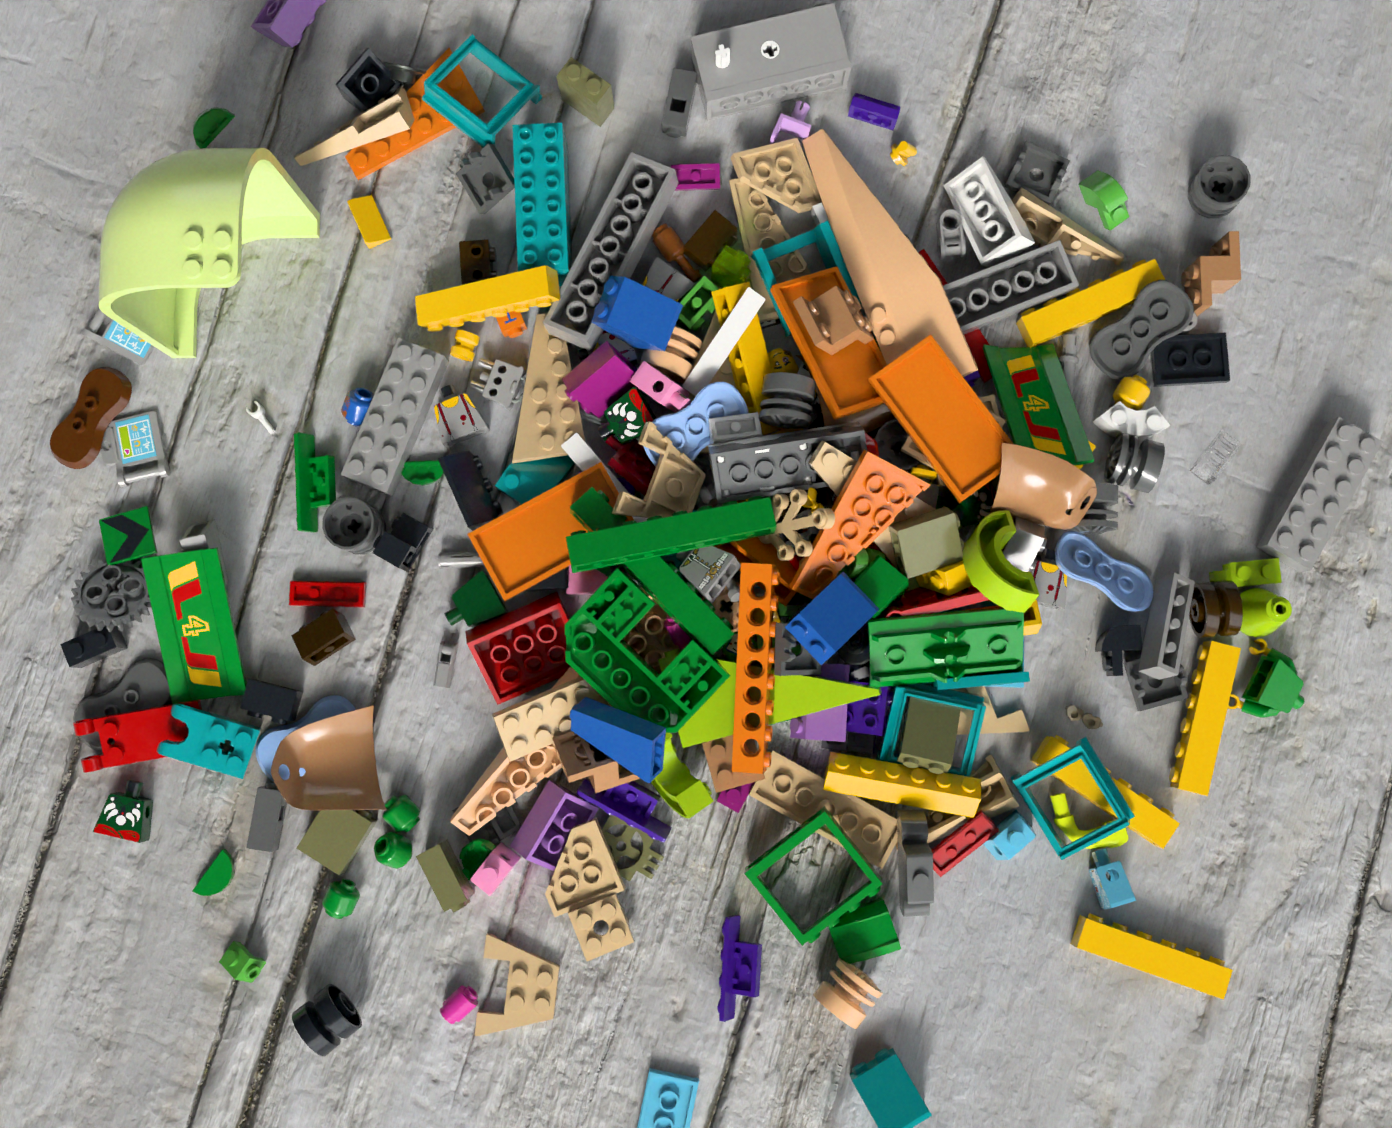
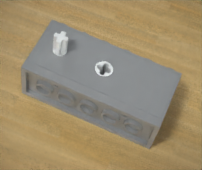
(770, 60)

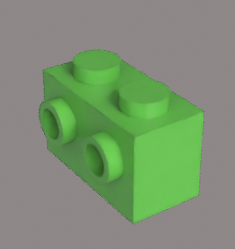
(696, 305)

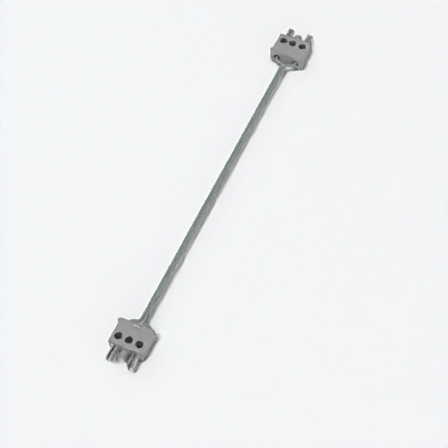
(511, 384)

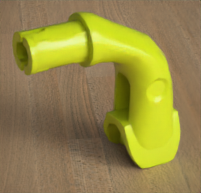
(1066, 823)

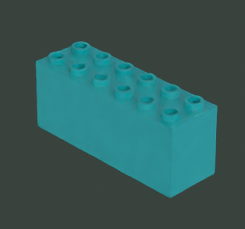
(542, 197)

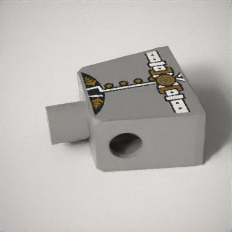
(708, 570)

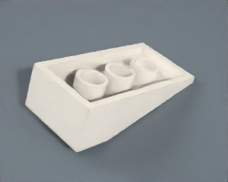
(988, 214)

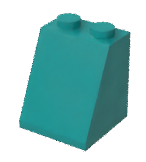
(889, 1091)

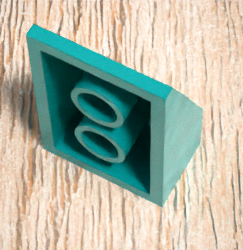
(531, 478)

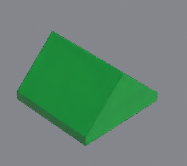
(882, 584)

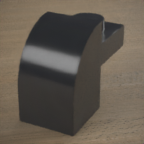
(1115, 641)

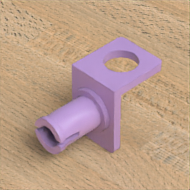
(793, 124)

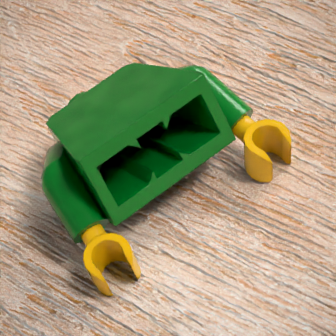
(1272, 686)

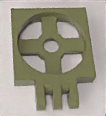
(642, 858)

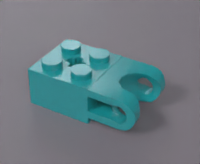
(204, 739)

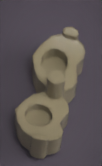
(1088, 719)

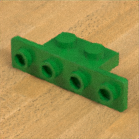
(313, 482)

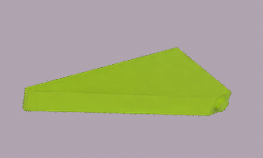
(792, 698)

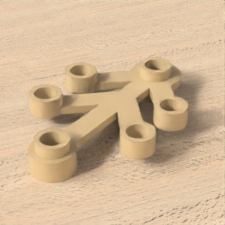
(821, 518)

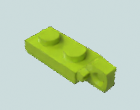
(1249, 572)

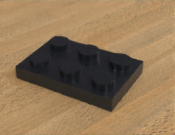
(1191, 360)

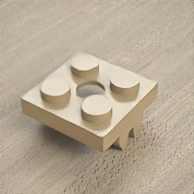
(610, 911)

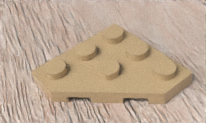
(779, 173)
(583, 871)

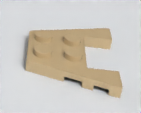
(673, 483)
(1008, 723)
(529, 991)

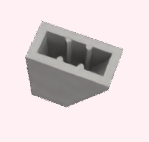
(203, 536)

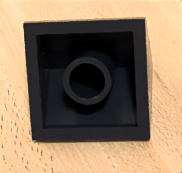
(367, 82)

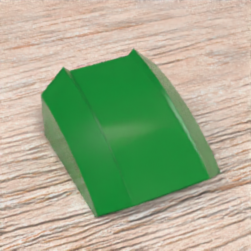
(865, 933)

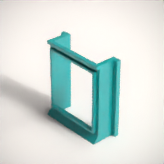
(460, 115)
(827, 247)
(985, 680)
(947, 697)
(1084, 751)

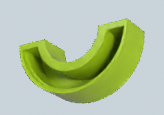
(990, 569)
(678, 787)

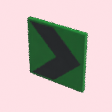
(127, 536)

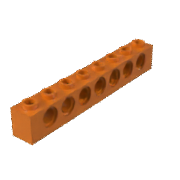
(742, 758)

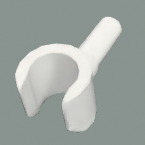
(259, 414)

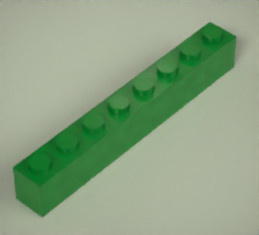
(670, 534)
(660, 580)

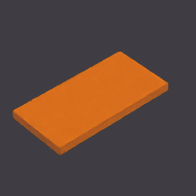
(839, 376)
(943, 417)
(531, 538)

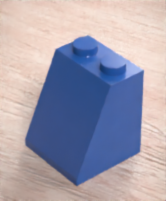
(636, 314)
(832, 618)

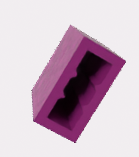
(600, 379)

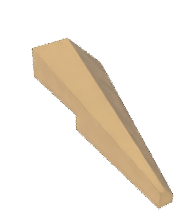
(378, 122)
(1050, 225)
(995, 799)

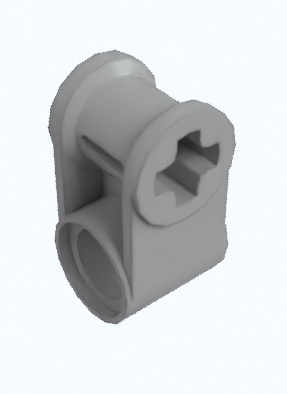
(950, 240)

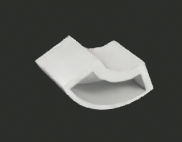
(1134, 423)

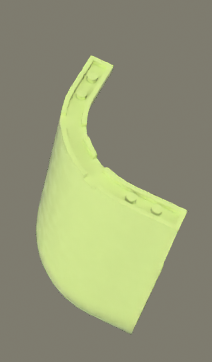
(184, 231)

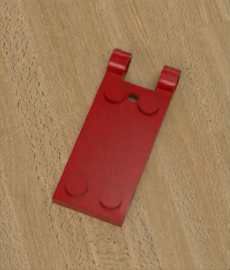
(926, 601)
(134, 734)

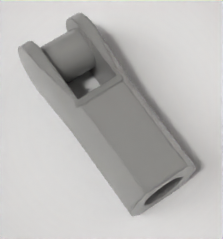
(444, 669)

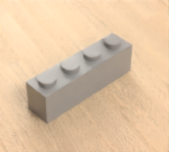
(1166, 626)

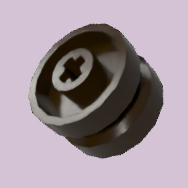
(1216, 609)

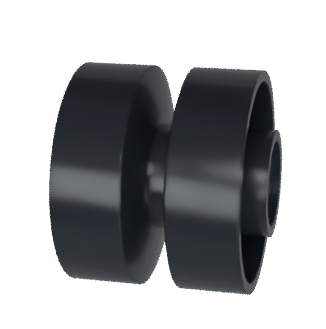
(326, 1020)

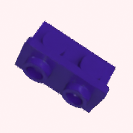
(874, 111)

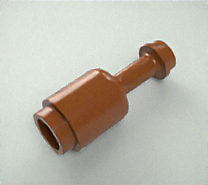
(671, 248)

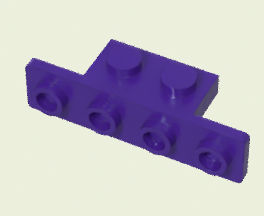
(629, 803)
(739, 968)

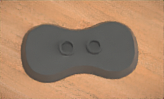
(1156, 315)
(140, 688)

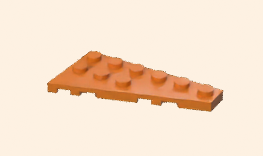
(425, 128)
(862, 512)

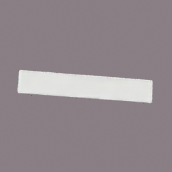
(724, 341)
(586, 458)

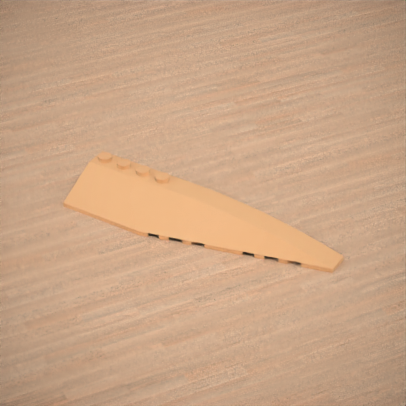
(890, 276)
(508, 780)

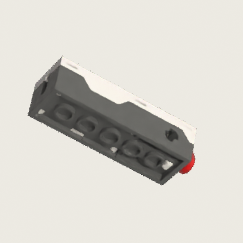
(780, 461)

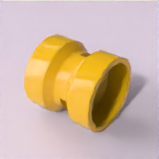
(464, 345)

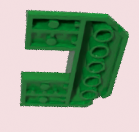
(621, 675)

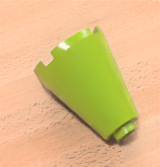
(1263, 612)

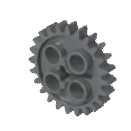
(113, 594)

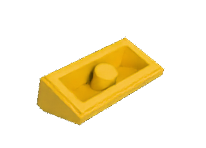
(369, 220)

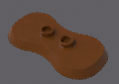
(81, 433)

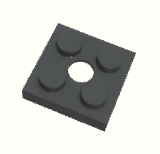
(1049, 163)
(472, 177)
(786, 662)
(1147, 697)

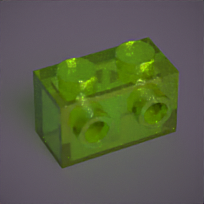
(731, 268)

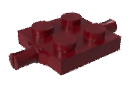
(632, 463)

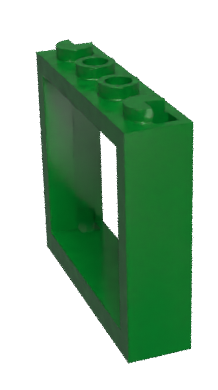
(788, 843)

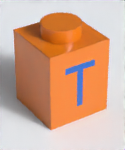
(512, 324)

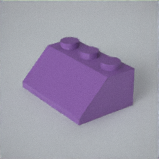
(286, 20)
(828, 723)
(550, 823)

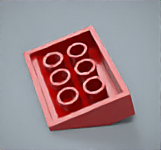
(521, 648)

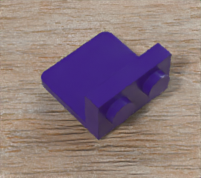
(870, 714)

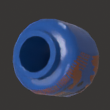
(356, 405)

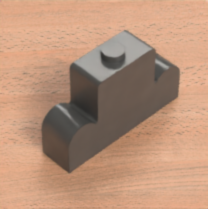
(914, 864)

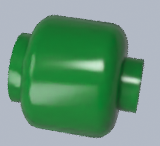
(401, 813)
(393, 850)
(341, 898)

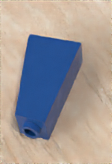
(621, 736)

